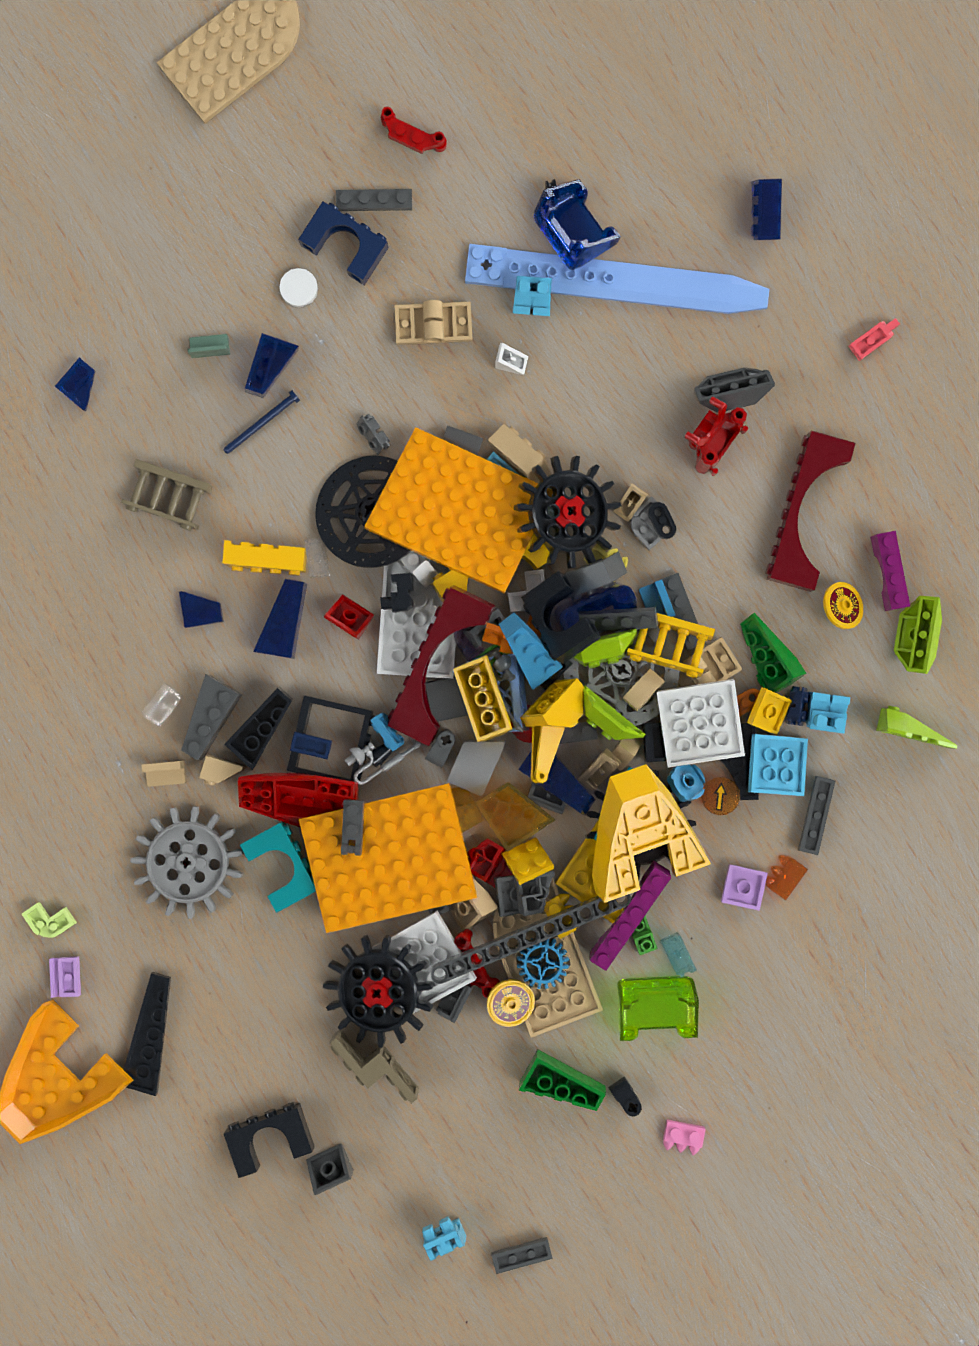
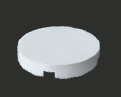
(298, 287)

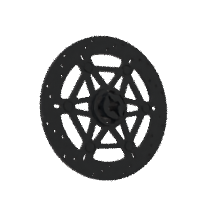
(362, 508)

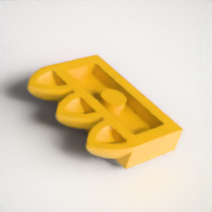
(556, 905)

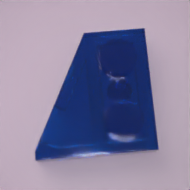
(78, 383)
(199, 610)

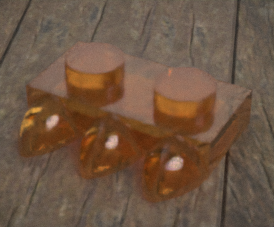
(786, 877)

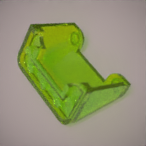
(657, 1005)

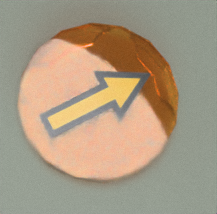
(721, 796)

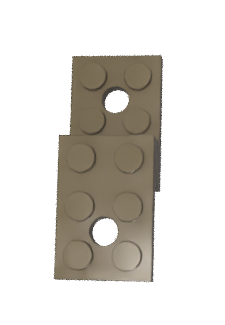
(374, 1066)

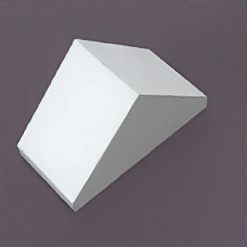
(510, 360)

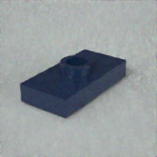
(311, 745)

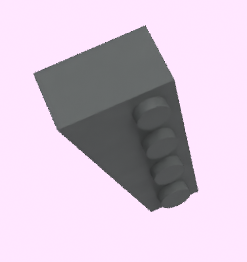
(209, 716)

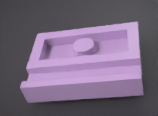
(65, 977)

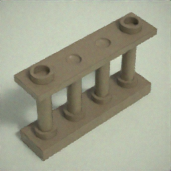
(163, 476)

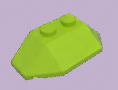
(919, 634)
(607, 649)
(607, 718)

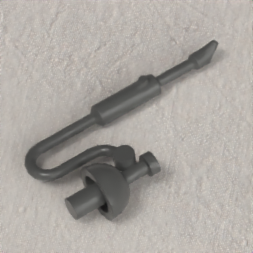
(503, 664)

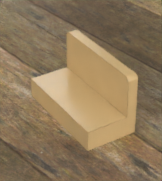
(164, 773)

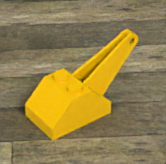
(549, 716)

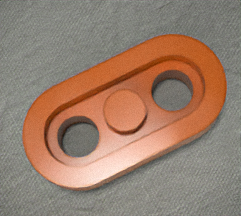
(744, 703)

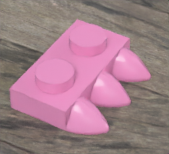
(683, 1135)

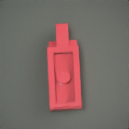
(873, 339)

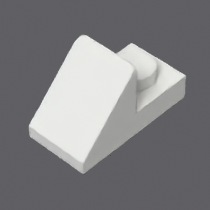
(419, 568)

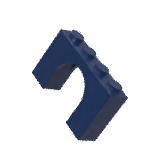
(328, 221)

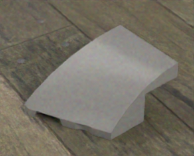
(475, 765)

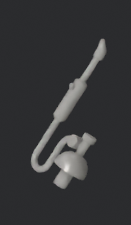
(358, 756)

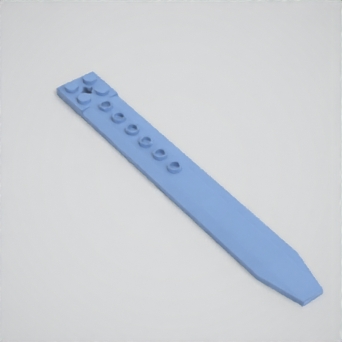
(618, 281)

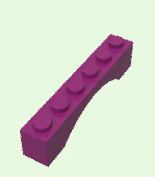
(617, 935)

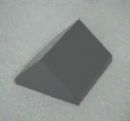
(329, 1169)

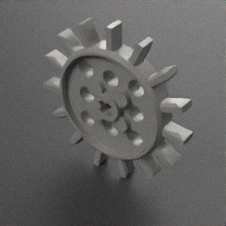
(159, 873)

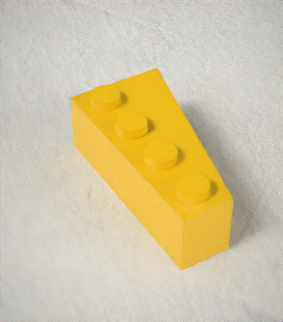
(264, 558)

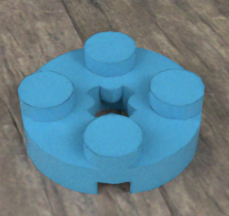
(680, 788)

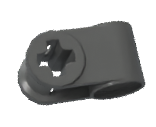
(439, 751)

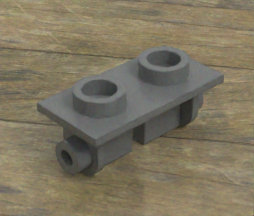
(377, 441)

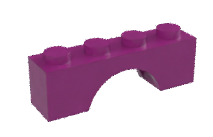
(887, 552)

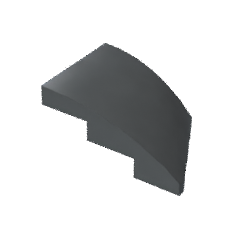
(523, 898)

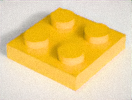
(769, 711)
(528, 861)

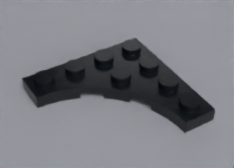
(740, 766)

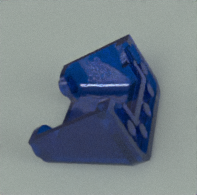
(571, 226)
(618, 596)

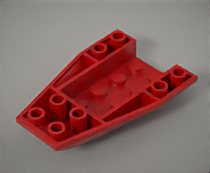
(293, 795)

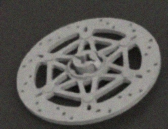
(620, 705)

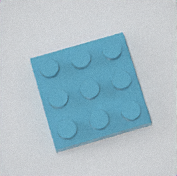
(777, 765)

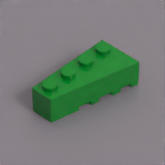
(559, 1081)

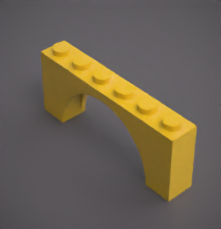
(443, 581)

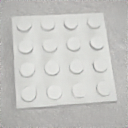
(700, 723)
(433, 943)

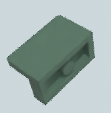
(209, 346)

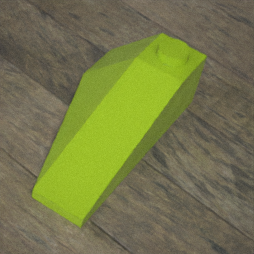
(903, 725)

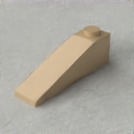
(473, 911)

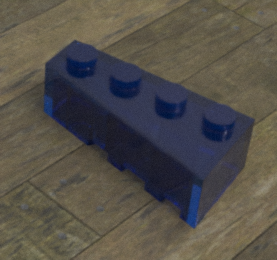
(283, 624)
(563, 784)

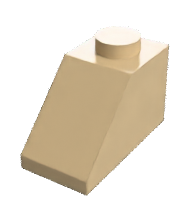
(218, 770)

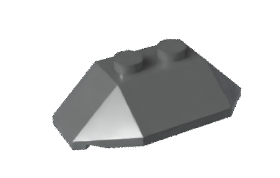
(735, 388)

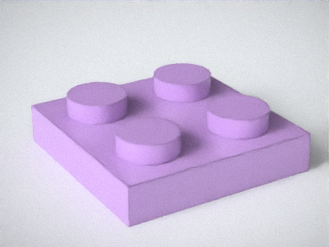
(744, 887)

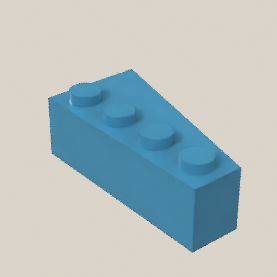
(529, 651)

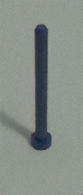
(261, 422)

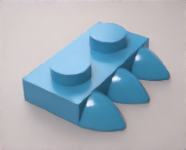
(390, 738)

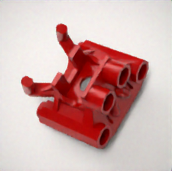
(715, 435)

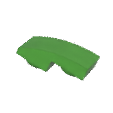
(644, 938)

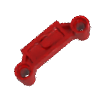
(410, 135)
(483, 981)

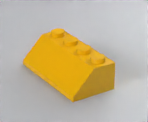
(482, 699)

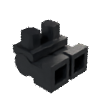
(401, 599)

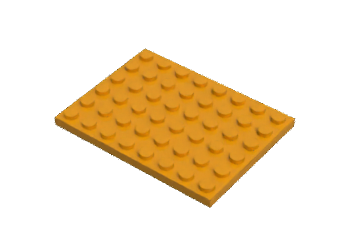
(455, 510)
(407, 862)

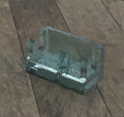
(678, 954)

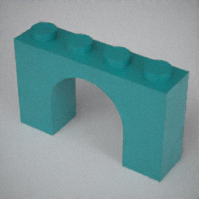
(280, 839)

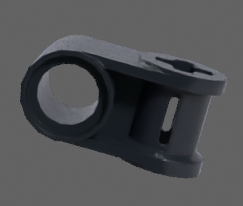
(624, 1095)

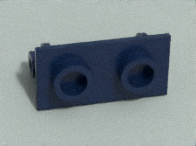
(798, 713)

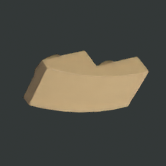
(643, 689)

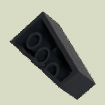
(255, 733)

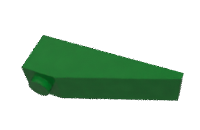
(773, 660)

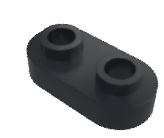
(661, 521)

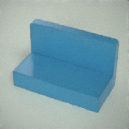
(656, 596)

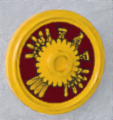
(843, 605)
(510, 1002)

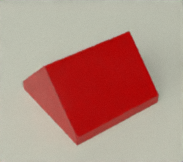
(349, 616)

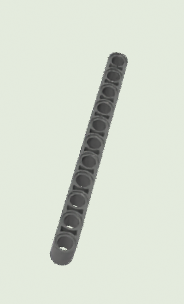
(523, 943)

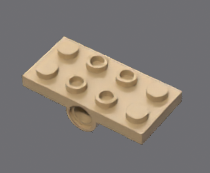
(433, 322)
(717, 664)

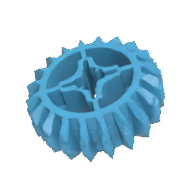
(551, 964)

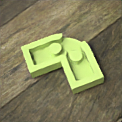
(45, 925)

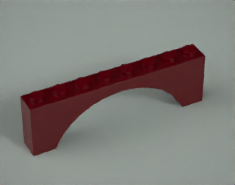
(789, 560)
(413, 712)

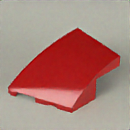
(487, 861)

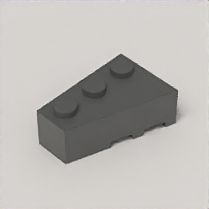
(594, 575)

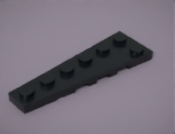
(146, 1047)

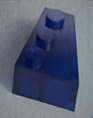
(766, 209)
(268, 364)

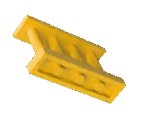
(684, 629)

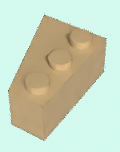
(518, 452)

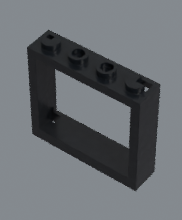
(302, 727)

